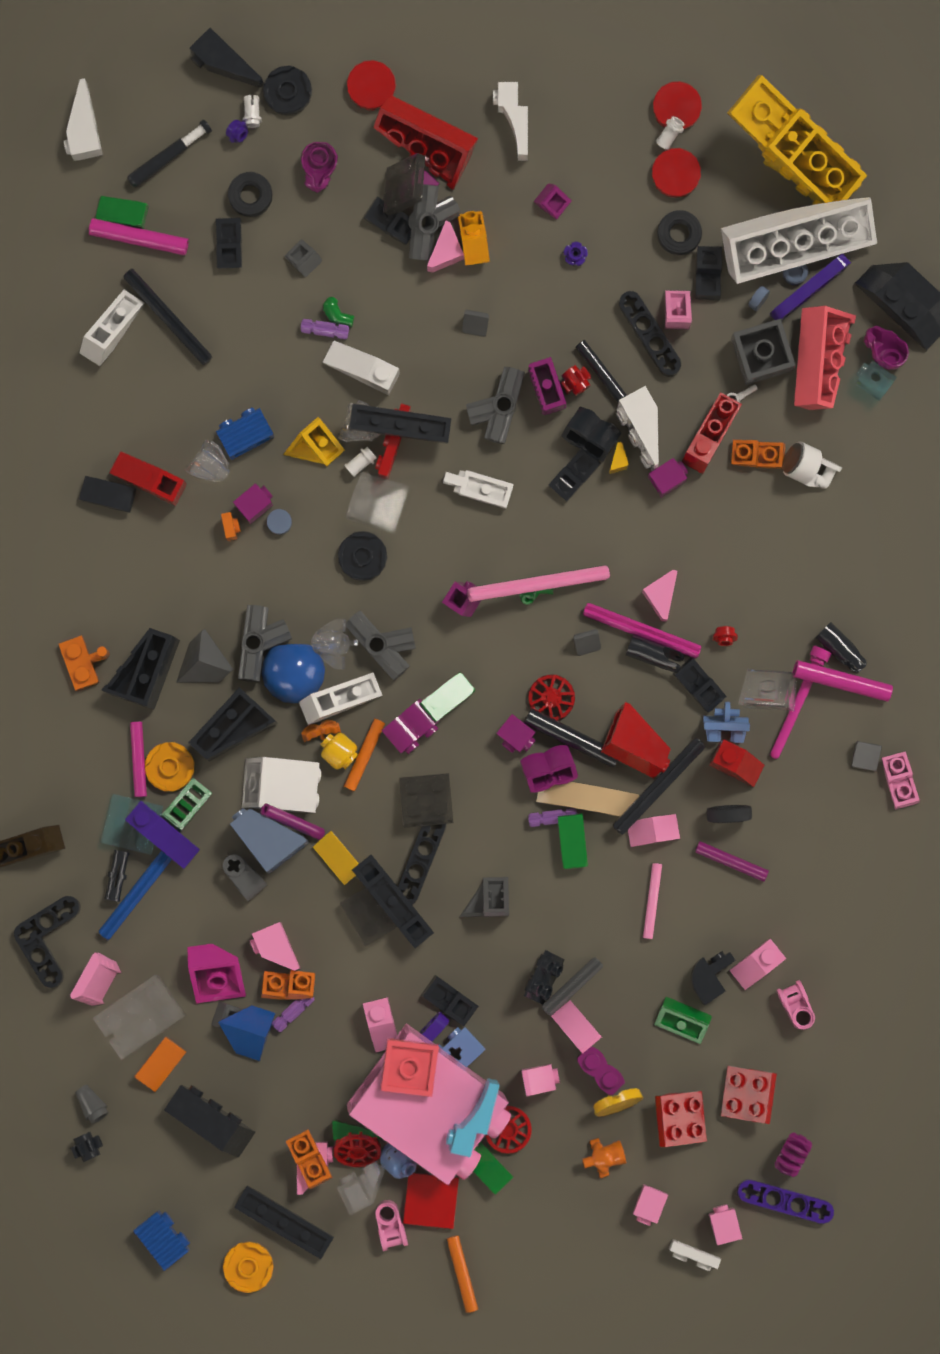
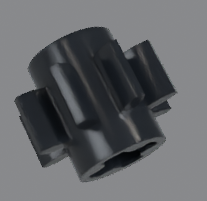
(86, 1146)

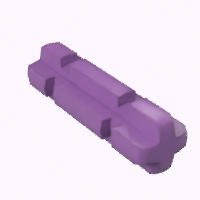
(324, 329)
(548, 817)
(291, 1013)

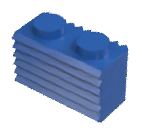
(244, 433)
(162, 1239)

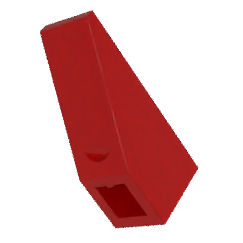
(711, 433)
(149, 478)

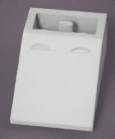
(641, 417)

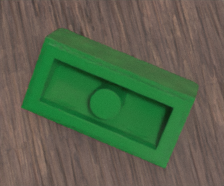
(683, 1020)

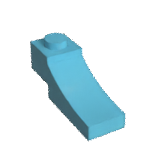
(463, 1135)

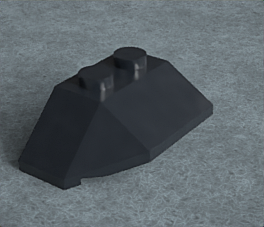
(905, 298)

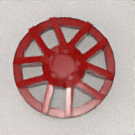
(551, 696)
(510, 1132)
(357, 1150)

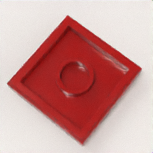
(430, 1201)

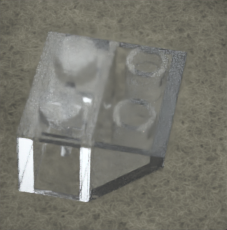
(362, 1189)

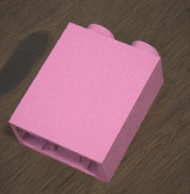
(421, 1123)

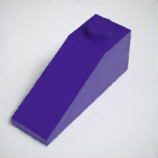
(162, 834)

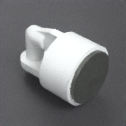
(803, 464)

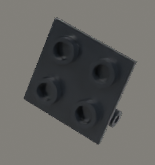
(540, 986)

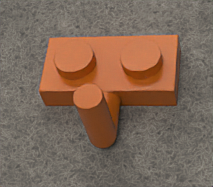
(80, 662)

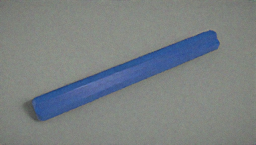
(135, 895)

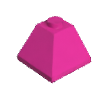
(214, 974)

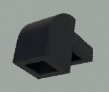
(704, 979)

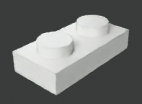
(684, 1251)

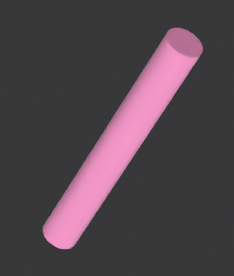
(652, 901)

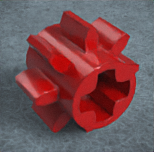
(575, 380)

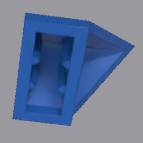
(248, 1031)

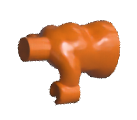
(604, 1156)

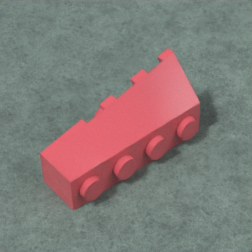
(821, 356)

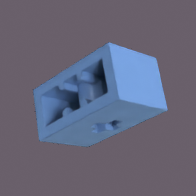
(467, 1042)

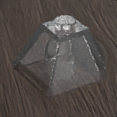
(377, 502)

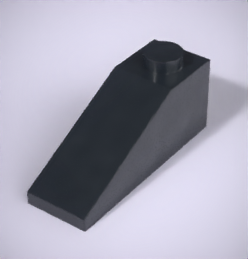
(221, 59)

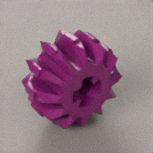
(793, 1154)

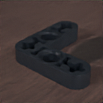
(37, 941)

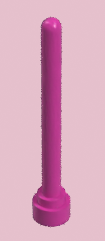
(818, 657)

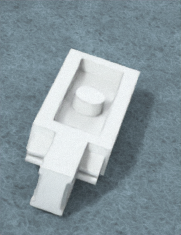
(480, 487)

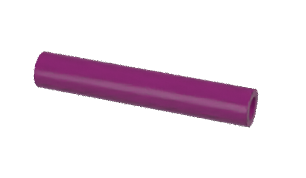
(292, 821)
(731, 861)

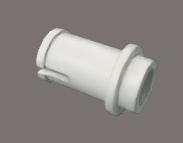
(251, 111)
(670, 132)
(360, 461)

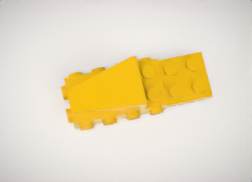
(796, 144)

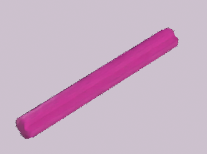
(641, 630)

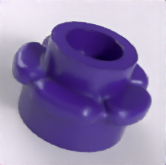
(237, 131)
(575, 247)

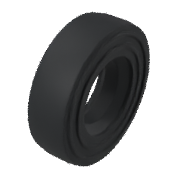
(250, 209)
(690, 222)
(729, 813)

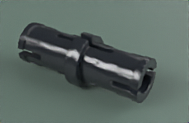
(119, 858)

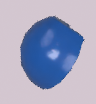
(292, 672)

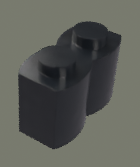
(591, 434)

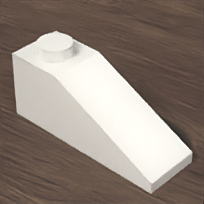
(82, 129)
(110, 327)
(362, 367)
(340, 698)

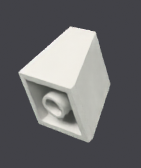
(281, 783)

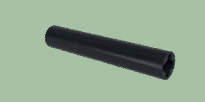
(568, 736)

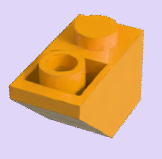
(473, 238)

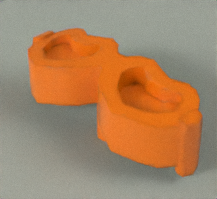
(315, 730)

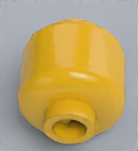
(339, 751)

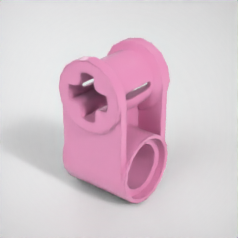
(796, 1004)
(390, 1227)

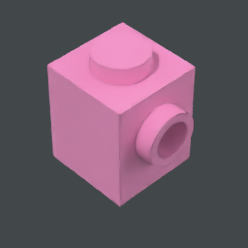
(649, 1205)
(724, 1224)

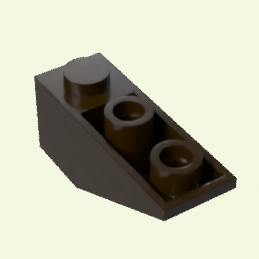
(31, 845)

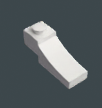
(507, 100)

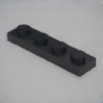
(400, 423)
(284, 1222)

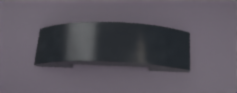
(392, 901)

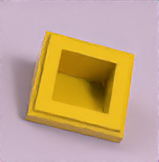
(619, 460)

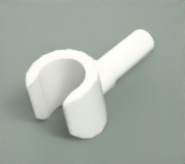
(741, 395)

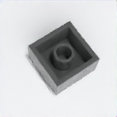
(763, 351)

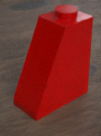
(636, 743)
(737, 763)

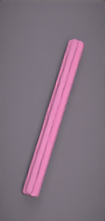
(538, 583)

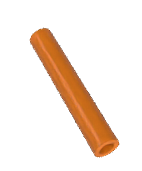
(364, 754)
(462, 1274)

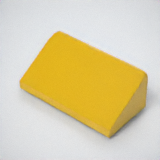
(336, 857)

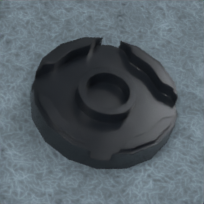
(287, 90)
(362, 556)

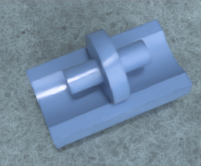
(723, 721)

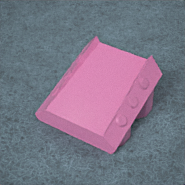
(95, 980)

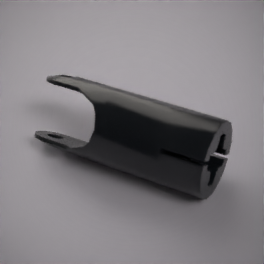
(841, 647)
(654, 654)

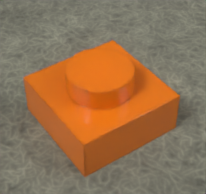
(231, 526)

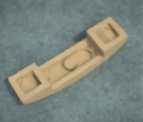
(588, 798)

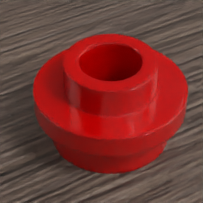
(725, 635)

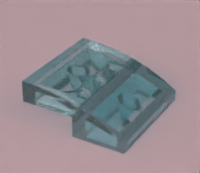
(120, 832)

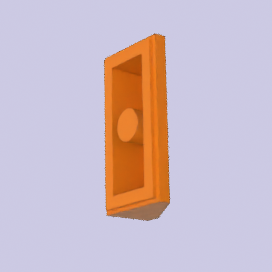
(160, 1064)

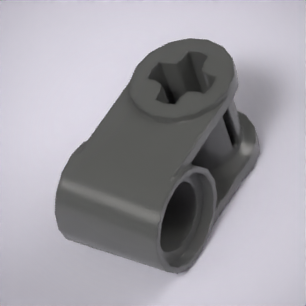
(245, 880)

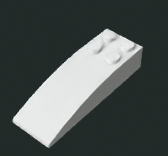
(797, 237)

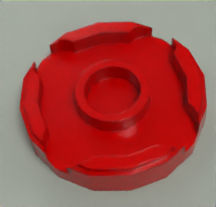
(370, 84)
(677, 100)
(676, 172)

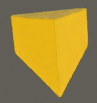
(315, 444)

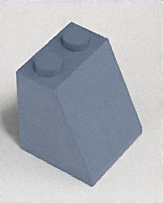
(267, 839)

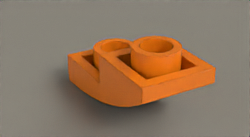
(758, 454)
(288, 986)
(309, 1159)

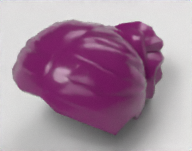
(319, 163)
(886, 347)

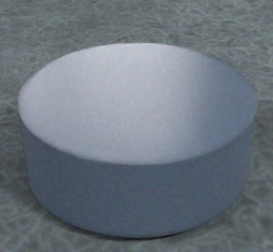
(795, 275)
(759, 298)
(279, 521)

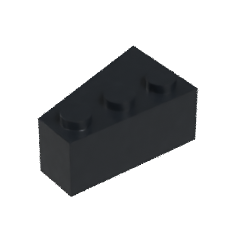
(145, 670)
(231, 725)
(209, 1120)

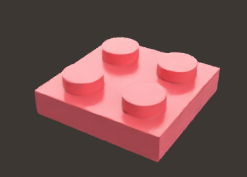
(409, 1067)

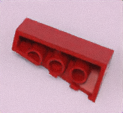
(442, 144)

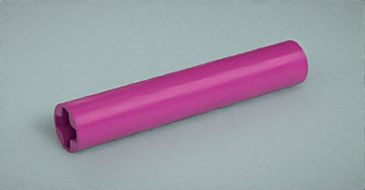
(138, 236)
(842, 680)

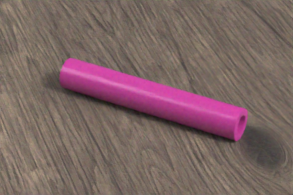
(138, 759)

